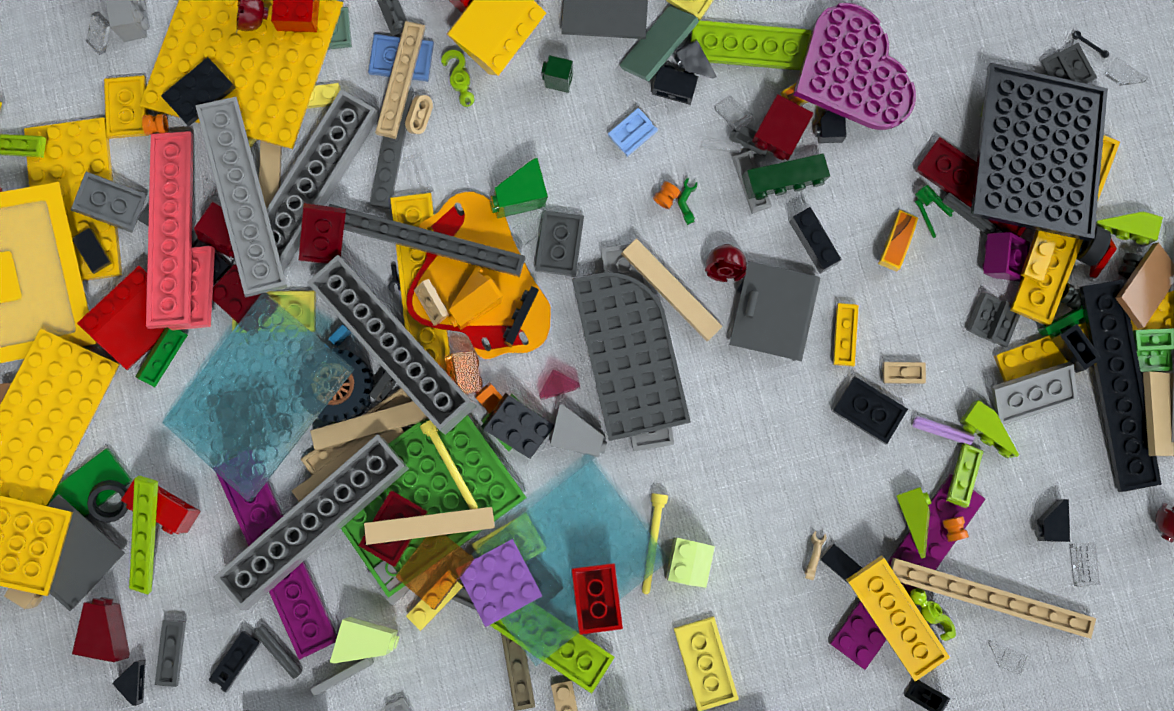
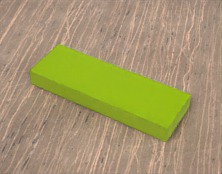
(22, 145)
(964, 475)

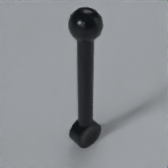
(1077, 35)

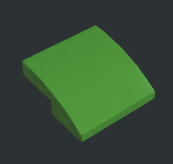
(1154, 349)

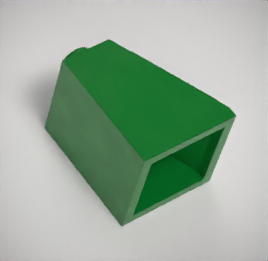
(520, 192)

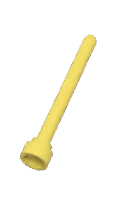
(431, 430)
(658, 502)

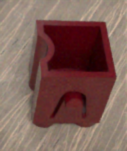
(213, 230)

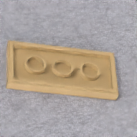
(1159, 412)

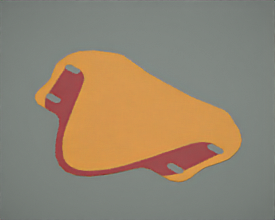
(449, 277)

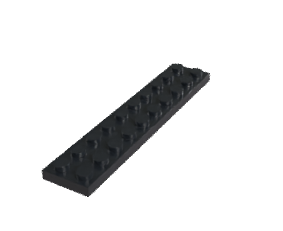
(1119, 386)

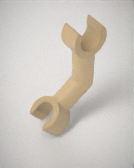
(811, 567)

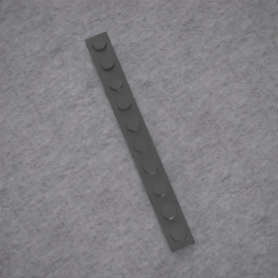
(433, 242)

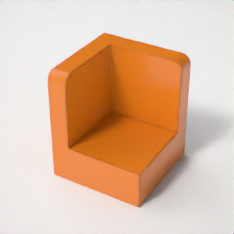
(488, 397)

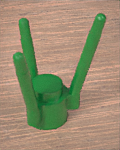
(927, 197)

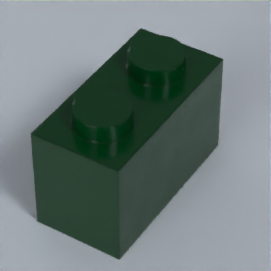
(557, 73)

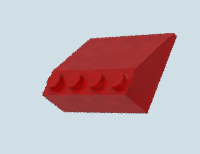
(120, 321)

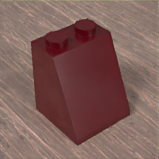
(782, 128)
(101, 631)

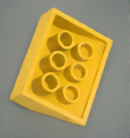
(495, 30)

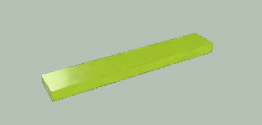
(143, 534)

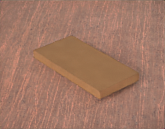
(1147, 285)

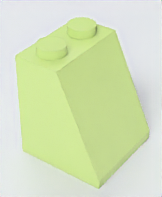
(689, 562)
(362, 640)

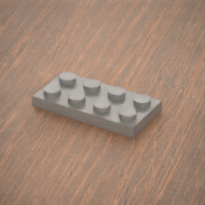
(1035, 393)

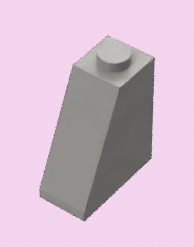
(576, 435)

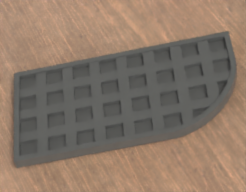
(630, 355)

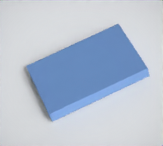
(384, 53)

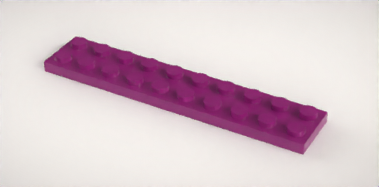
(296, 594)
(859, 635)

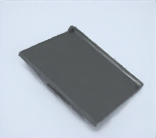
(605, 18)
(775, 311)
(84, 558)

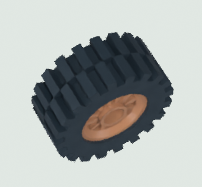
(358, 394)

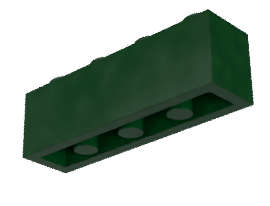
(786, 176)

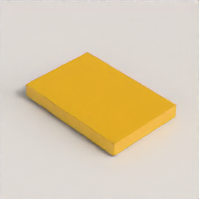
(122, 106)

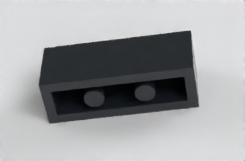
(815, 240)

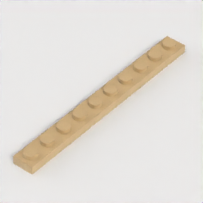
(993, 598)

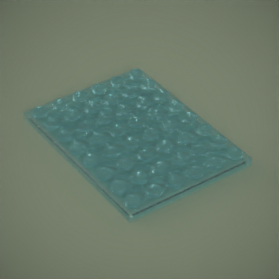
(257, 396)
(569, 529)

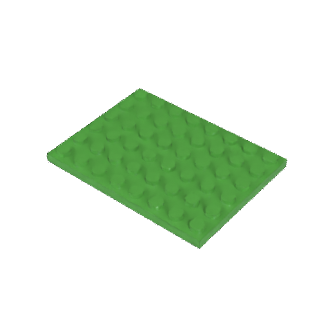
(433, 488)

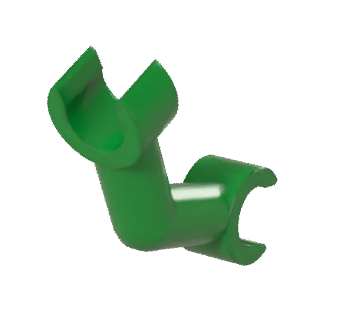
(687, 213)

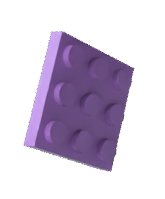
(499, 583)

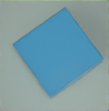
(340, 335)

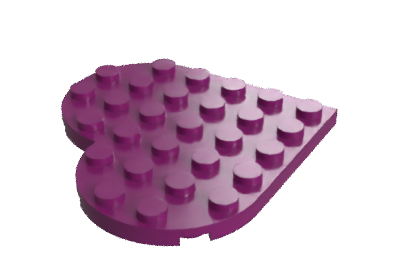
(851, 70)

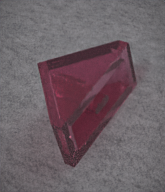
(558, 384)

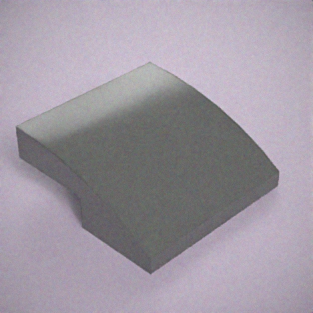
(1070, 65)
(993, 320)

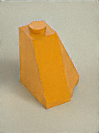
(474, 300)

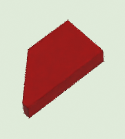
(1096, 269)

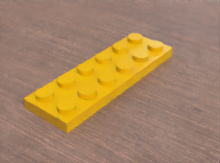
(898, 618)

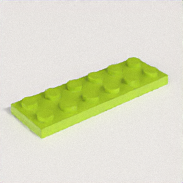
(752, 44)
(576, 659)

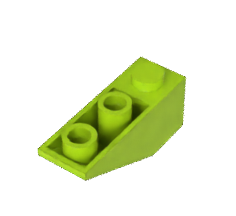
(1139, 226)
(987, 425)

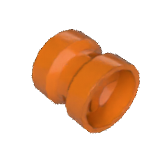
(154, 124)
(666, 195)
(955, 529)

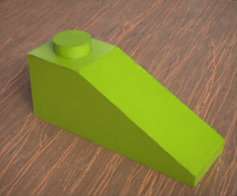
(917, 515)

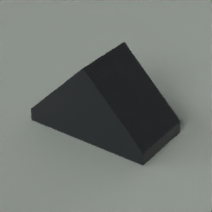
(132, 682)
(926, 696)

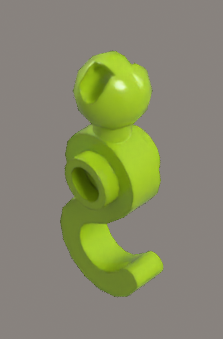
(459, 78)
(933, 613)

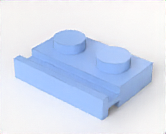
(632, 132)

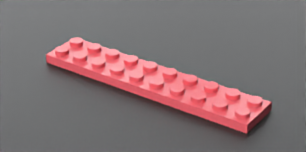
(170, 230)

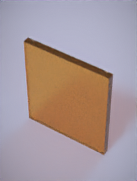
(434, 569)

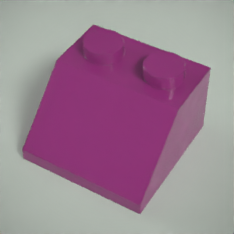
(1005, 256)

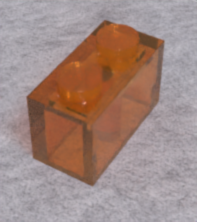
(464, 371)

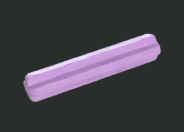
(943, 430)

